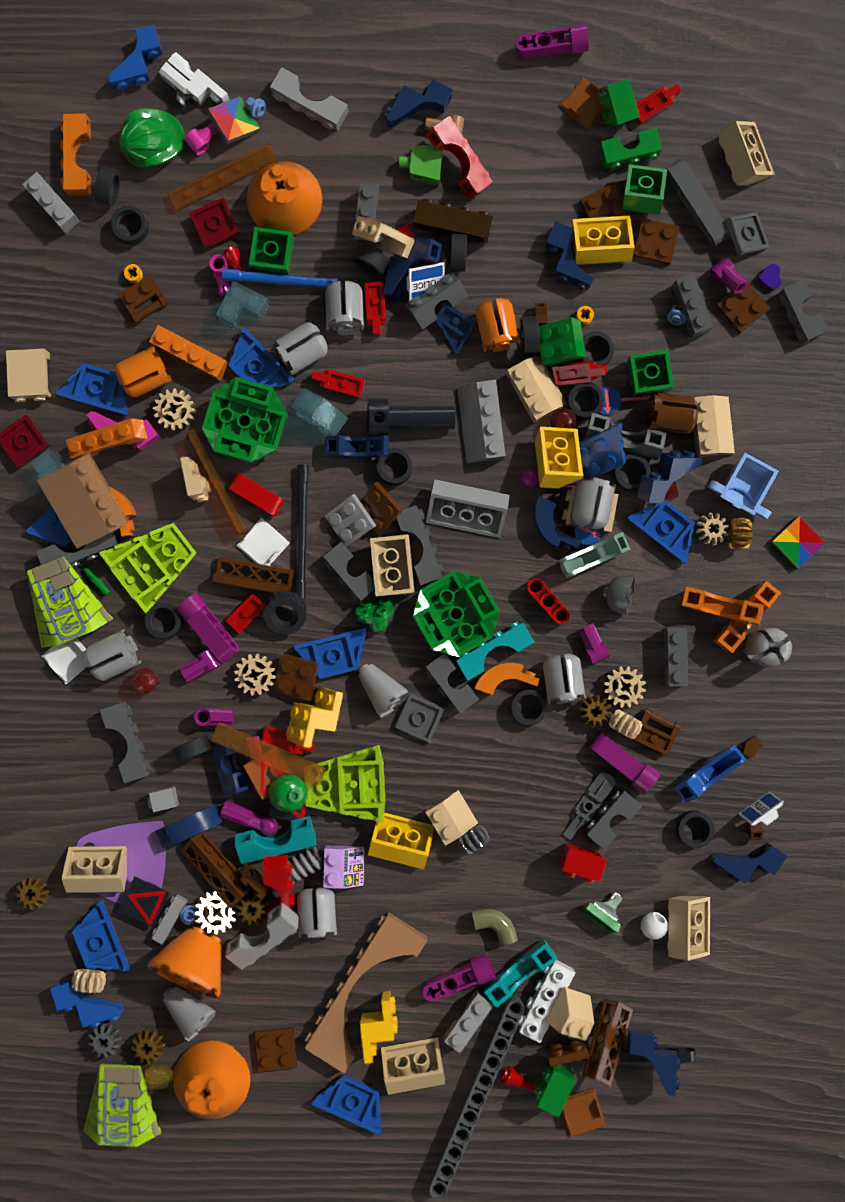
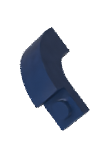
(356, 447)
(547, 529)
(189, 826)

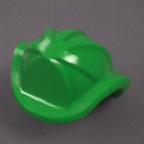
(151, 137)

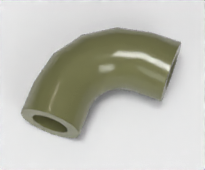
(498, 922)

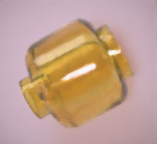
(158, 1076)

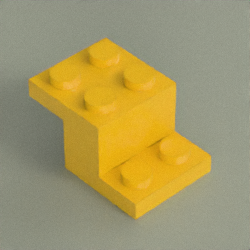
(319, 716)
(378, 1026)

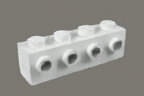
(533, 1022)

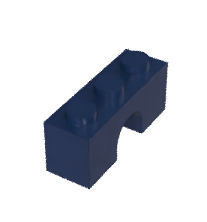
(230, 775)

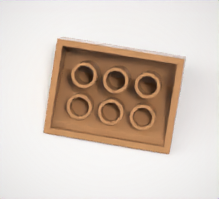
(83, 500)

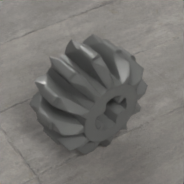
(473, 840)
(104, 1047)

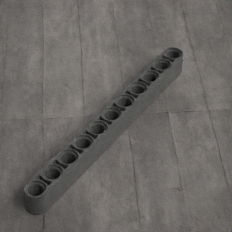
(475, 1106)

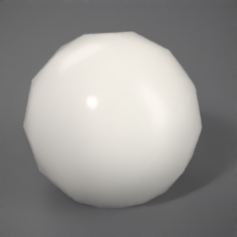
(654, 925)

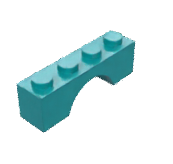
(516, 638)
(254, 847)
(531, 962)

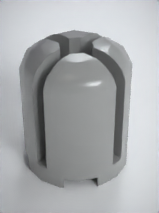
(334, 308)
(301, 347)
(592, 503)
(771, 639)
(111, 656)
(554, 679)
(325, 912)

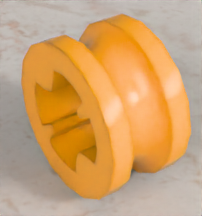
(134, 279)
(586, 309)

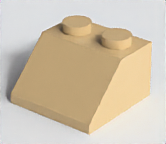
(451, 817)
(572, 1014)

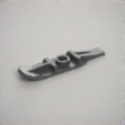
(595, 795)

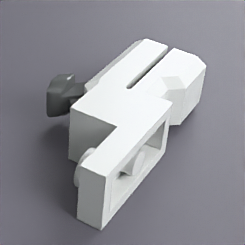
(190, 84)

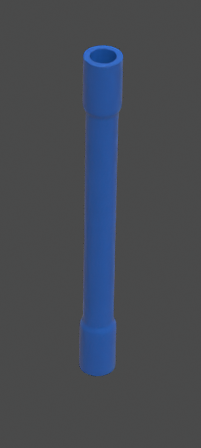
(237, 275)

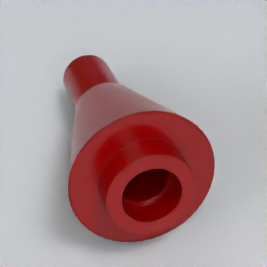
(234, 258)
(512, 1078)

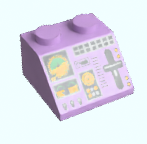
(343, 866)

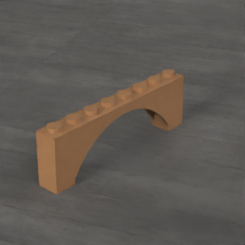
(389, 941)

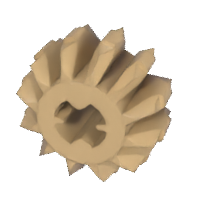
(710, 521)
(625, 724)
(88, 980)

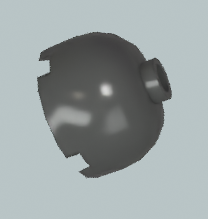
(619, 594)

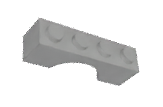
(329, 111)
(246, 949)

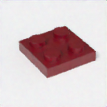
(214, 223)
(23, 441)

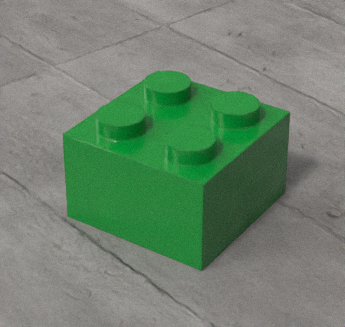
(618, 103)
(644, 189)
(271, 251)
(561, 342)
(650, 373)
(554, 1088)

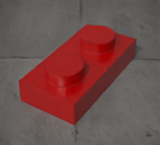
(246, 613)

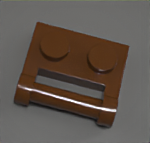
(140, 294)
(655, 738)

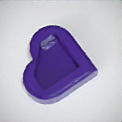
(770, 277)

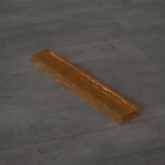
(222, 177)
(227, 502)
(268, 754)

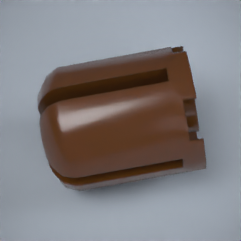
(672, 413)

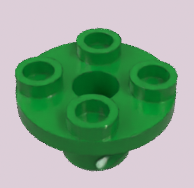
(375, 613)

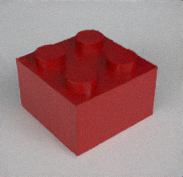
(582, 862)

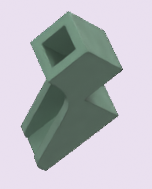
(594, 555)

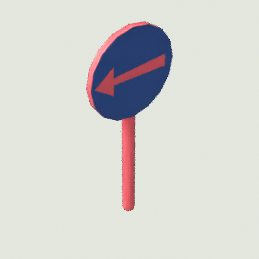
(613, 400)
(587, 535)

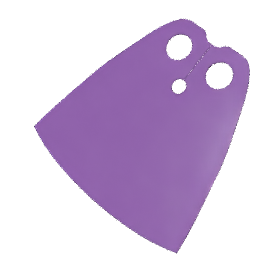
(144, 852)

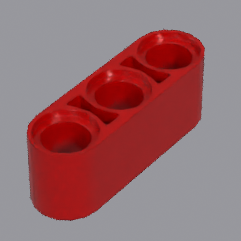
(256, 494)
(556, 606)

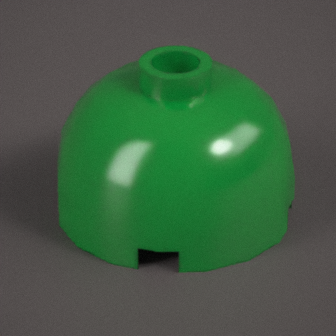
(287, 792)

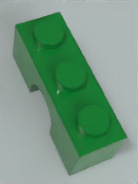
(615, 154)

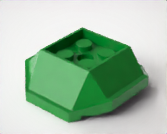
(232, 404)
(450, 593)

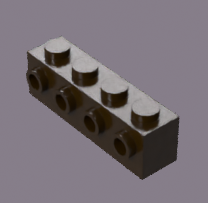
(450, 220)

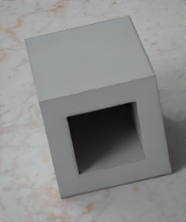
(163, 799)

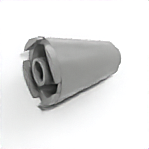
(382, 689)
(187, 1011)

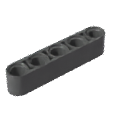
(697, 202)

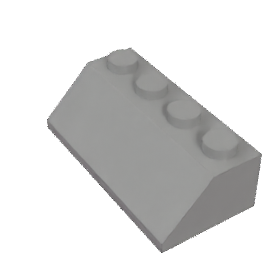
(481, 422)
(467, 508)

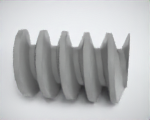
(305, 864)

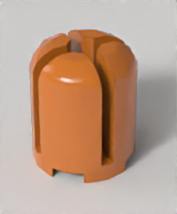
(506, 323)
(142, 372)

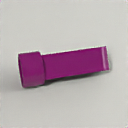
(574, 39)
(208, 627)
(641, 776)
(479, 970)

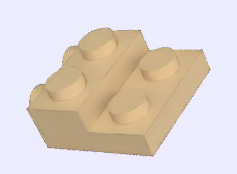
(196, 485)

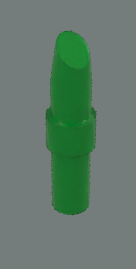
(96, 581)

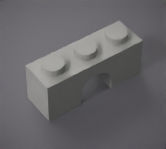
(51, 202)
(471, 1018)

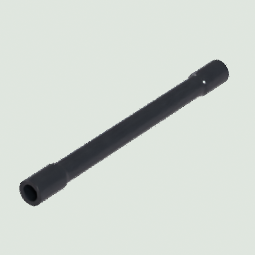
(302, 480)

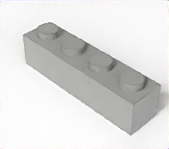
(170, 918)

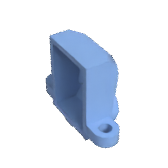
(747, 485)

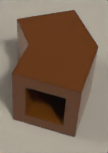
(540, 312)
(751, 746)
(755, 832)

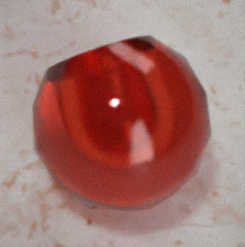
(563, 418)
(145, 680)

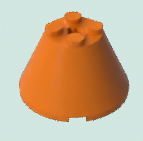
(284, 198)
(191, 962)
(211, 1080)

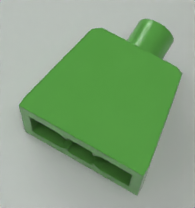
(423, 164)

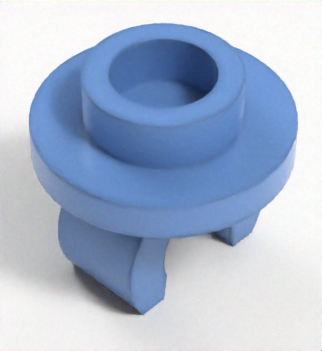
(256, 107)
(676, 317)
(187, 915)

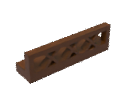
(249, 582)
(218, 866)
(605, 1040)

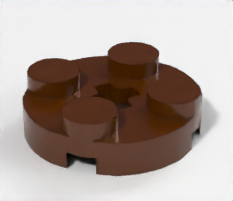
(253, 877)

